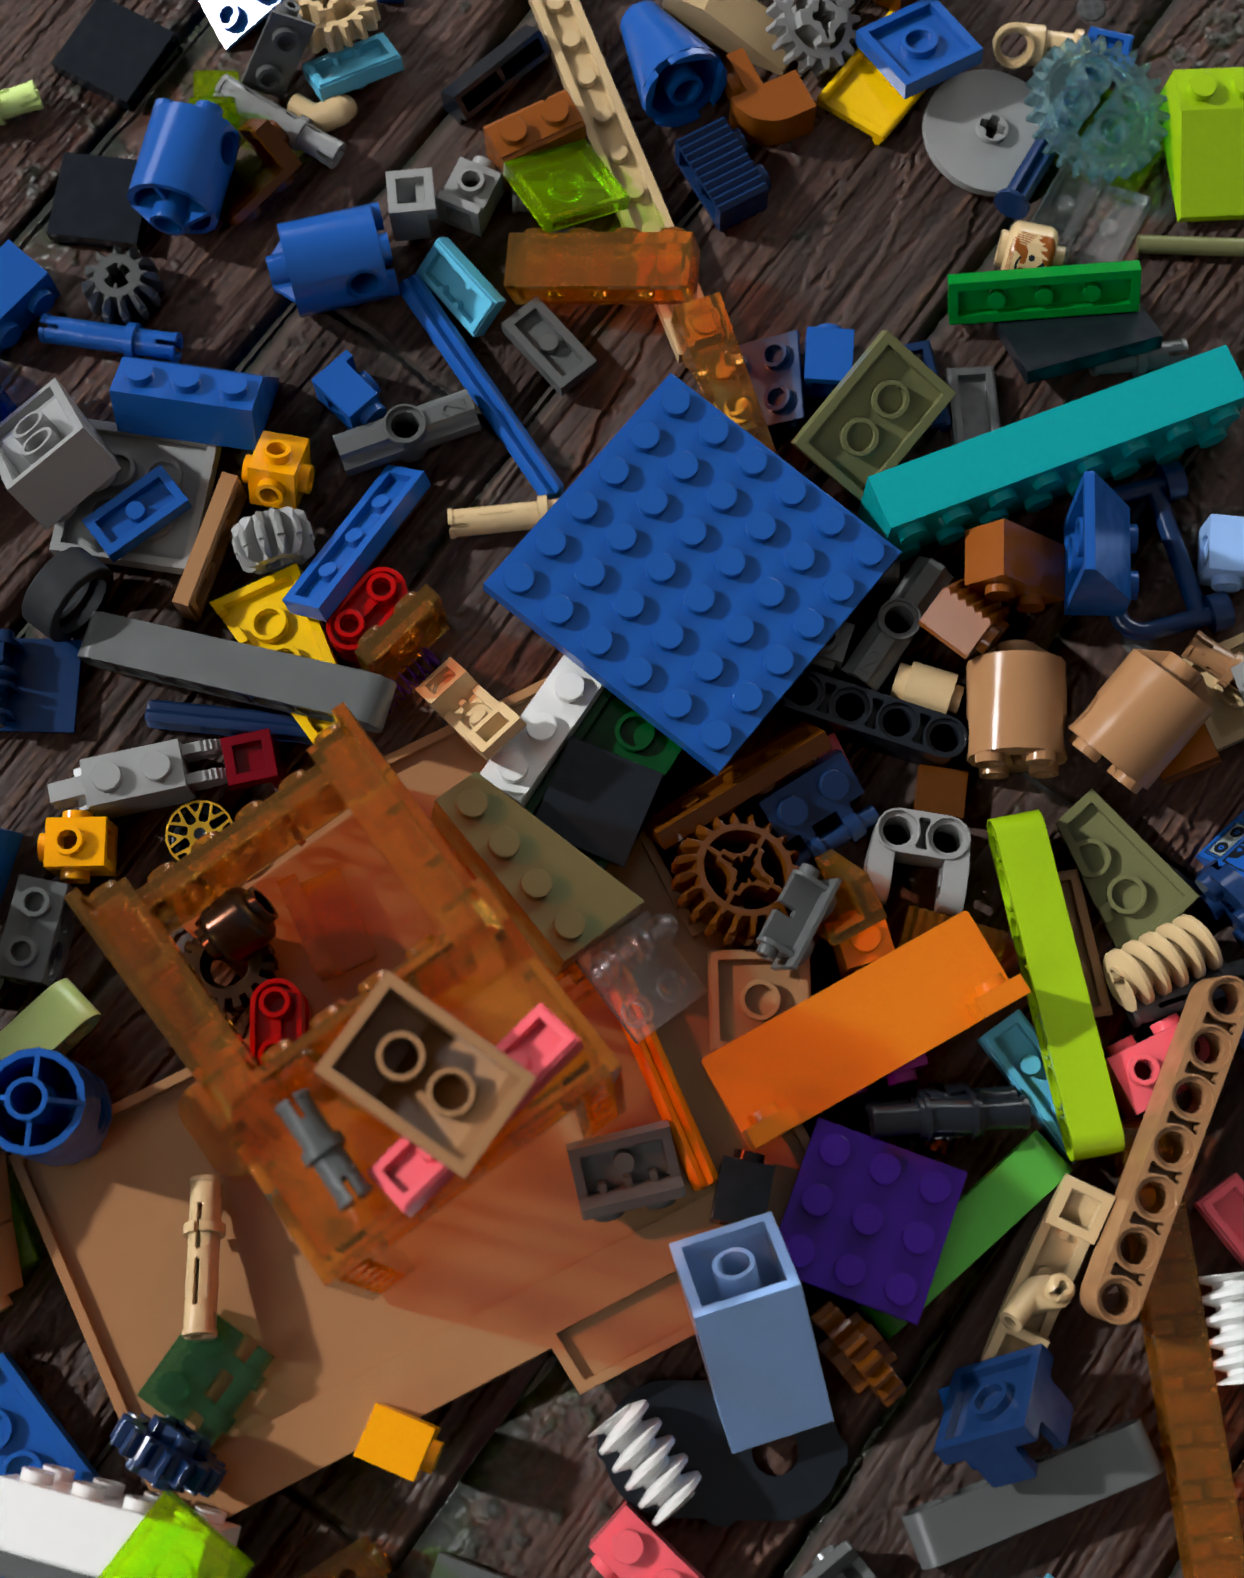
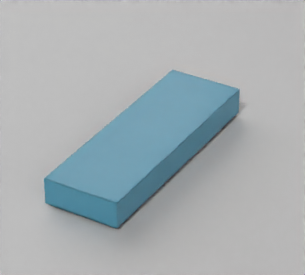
(1017, 1055)

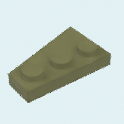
(1121, 872)

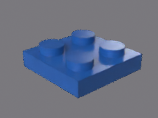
(919, 47)

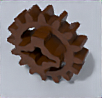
(858, 1354)

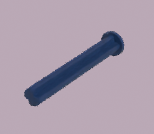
(1014, 199)
(222, 720)

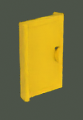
(865, 98)

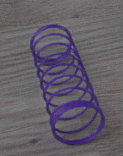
(436, 663)

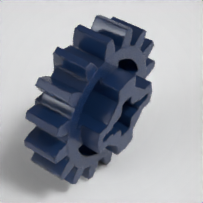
(168, 1453)

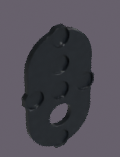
(730, 1483)

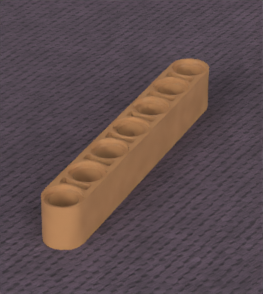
(1145, 1163)

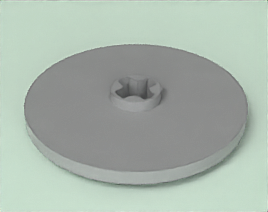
(957, 124)

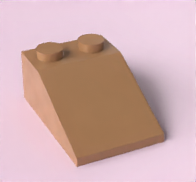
(424, 1075)

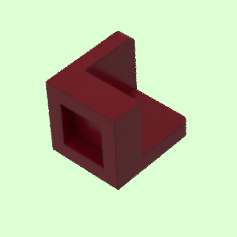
(252, 759)

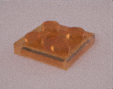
(416, 624)

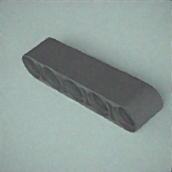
(1063, 1483)

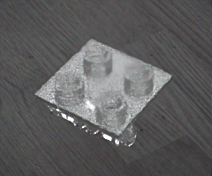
(642, 974)

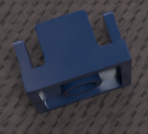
(998, 1409)

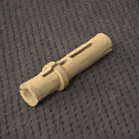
(497, 518)
(203, 1252)

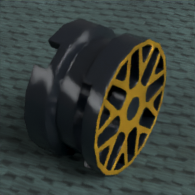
(200, 819)

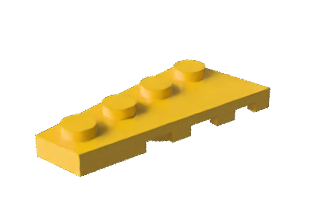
(262, 620)

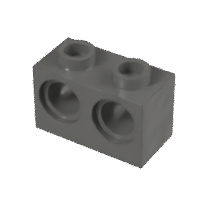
(37, 933)

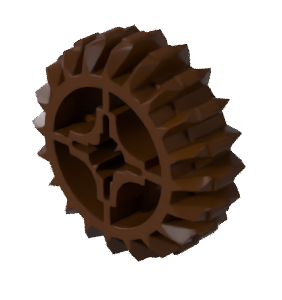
(703, 866)

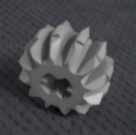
(273, 540)

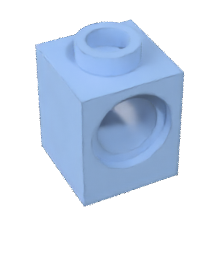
(1221, 553)

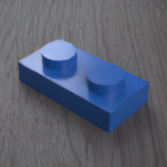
(137, 513)

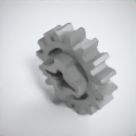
(811, 31)

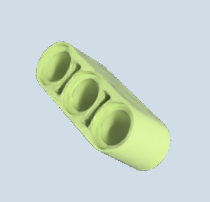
(51, 1022)

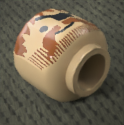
(1028, 247)

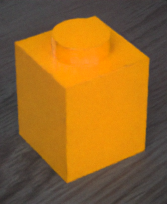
(399, 1442)

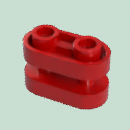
(366, 605)
(277, 1014)

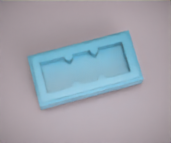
(352, 67)
(460, 286)

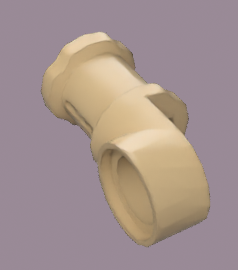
(1038, 42)

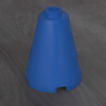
(670, 65)

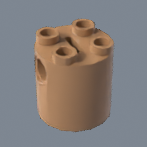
(1016, 711)
(1143, 716)

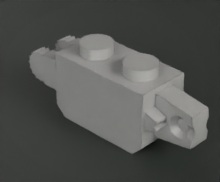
(139, 779)

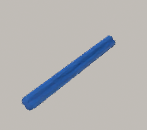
(481, 387)

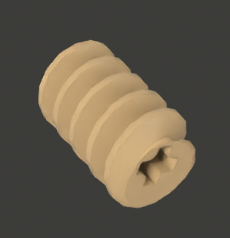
(1159, 959)

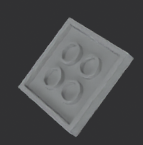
(191, 468)

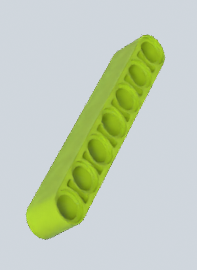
(1057, 984)

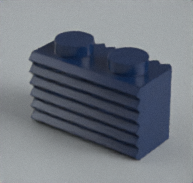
(722, 174)

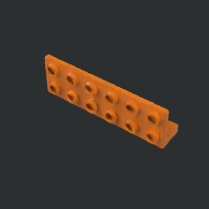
(860, 1029)

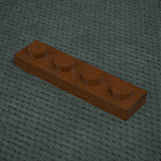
(746, 777)

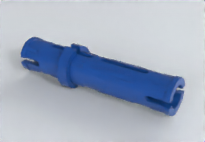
(128, 340)

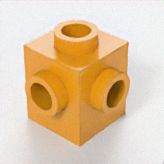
(278, 470)
(78, 846)

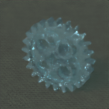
(1068, 90)

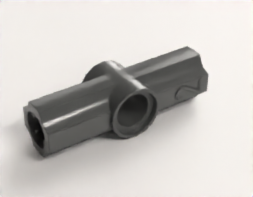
(436, 424)
(882, 648)

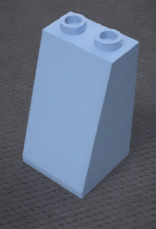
(752, 1331)

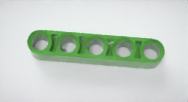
(988, 1213)

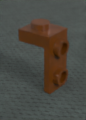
(272, 147)

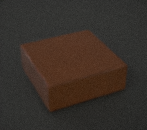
(941, 790)

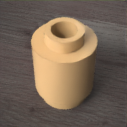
(928, 687)

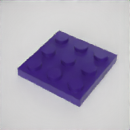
(869, 1220)

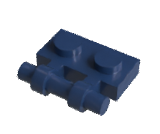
(810, 798)

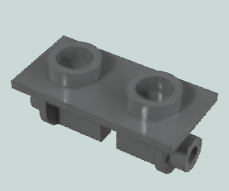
(278, 50)
(789, 939)

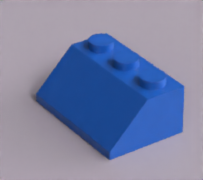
(192, 402)

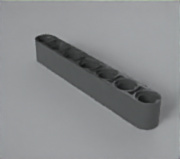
(235, 670)

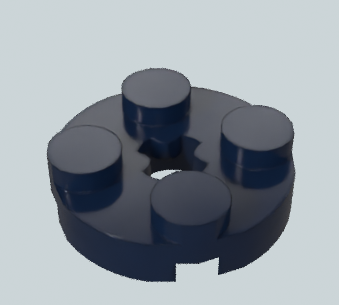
(1223, 895)

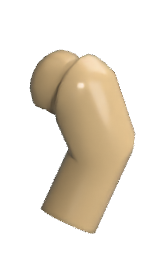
(325, 114)
(1037, 1295)

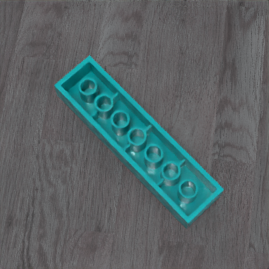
(1048, 452)

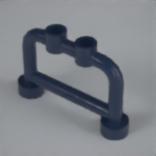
(1209, 610)

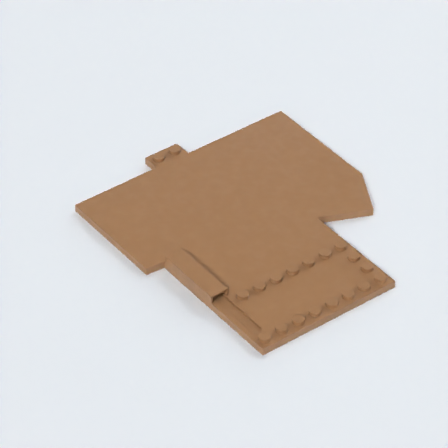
(495, 1269)

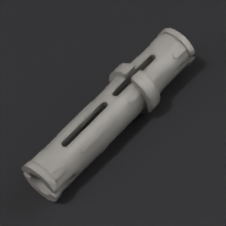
(300, 130)

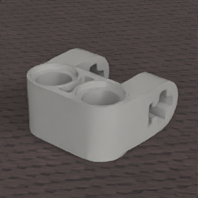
(921, 852)

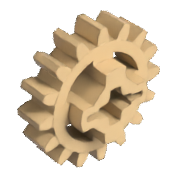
(339, 22)

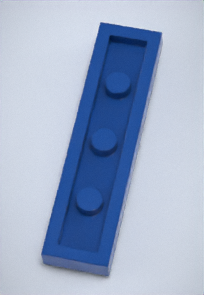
(356, 543)

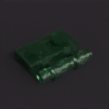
(192, 1368)

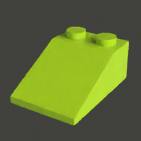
(1206, 143)

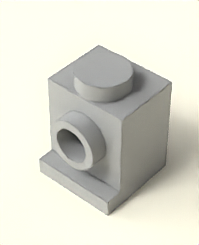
(471, 195)
(411, 203)

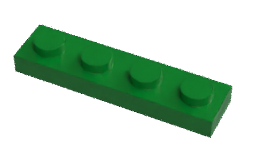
(1044, 292)

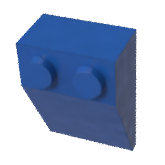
(1099, 551)

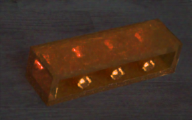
(603, 266)

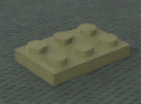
(873, 415)

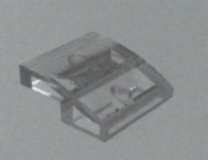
(1091, 218)

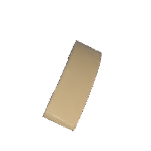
(470, 709)
(1056, 1246)

